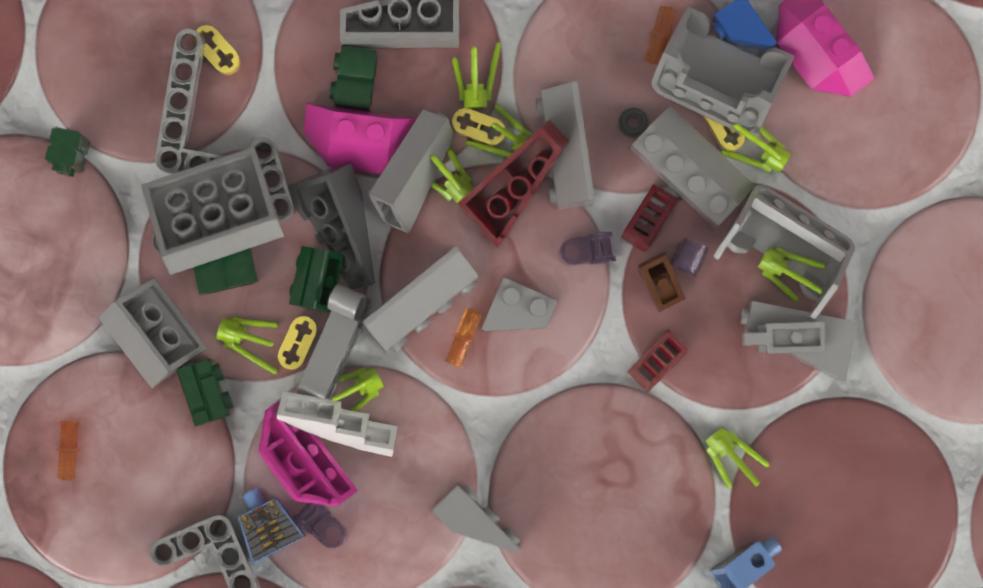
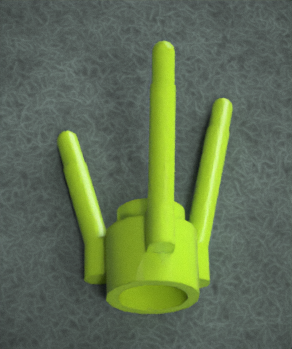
(475, 95)
(518, 140)
(773, 155)
(456, 186)
(774, 263)
(232, 332)
(367, 382)
(722, 443)

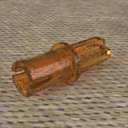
(660, 35)
(463, 337)
(67, 450)

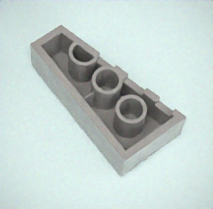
(401, 24)

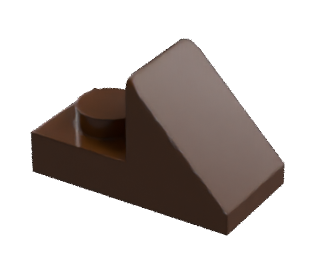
(661, 281)

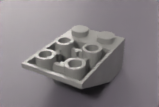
(468, 519)

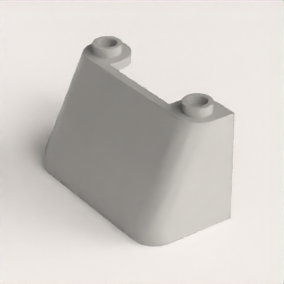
(718, 76)

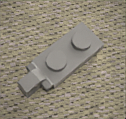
(788, 338)

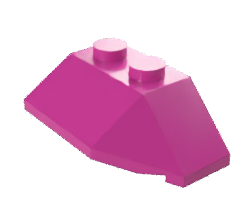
(821, 47)
(355, 136)
(302, 462)

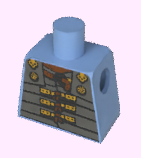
(267, 526)
(738, 570)

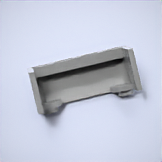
(775, 221)

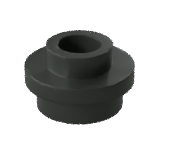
(633, 113)

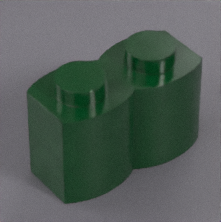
(355, 78)
(226, 273)

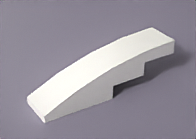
(338, 425)

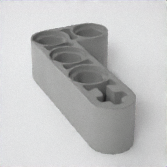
(335, 342)

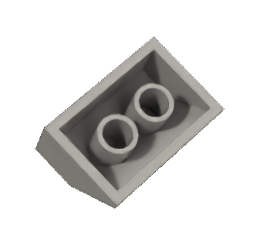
(152, 332)

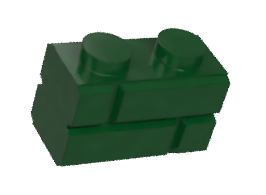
(67, 151)
(315, 278)
(204, 392)

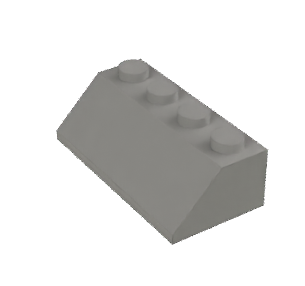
(692, 167)
(572, 170)
(421, 299)

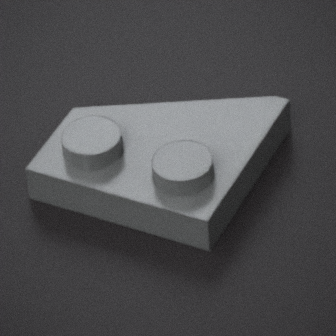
(518, 308)

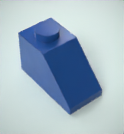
(742, 26)

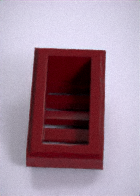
(634, 237)
(674, 359)

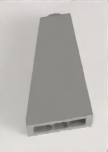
(411, 171)
(839, 336)

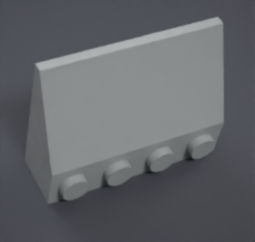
(211, 211)

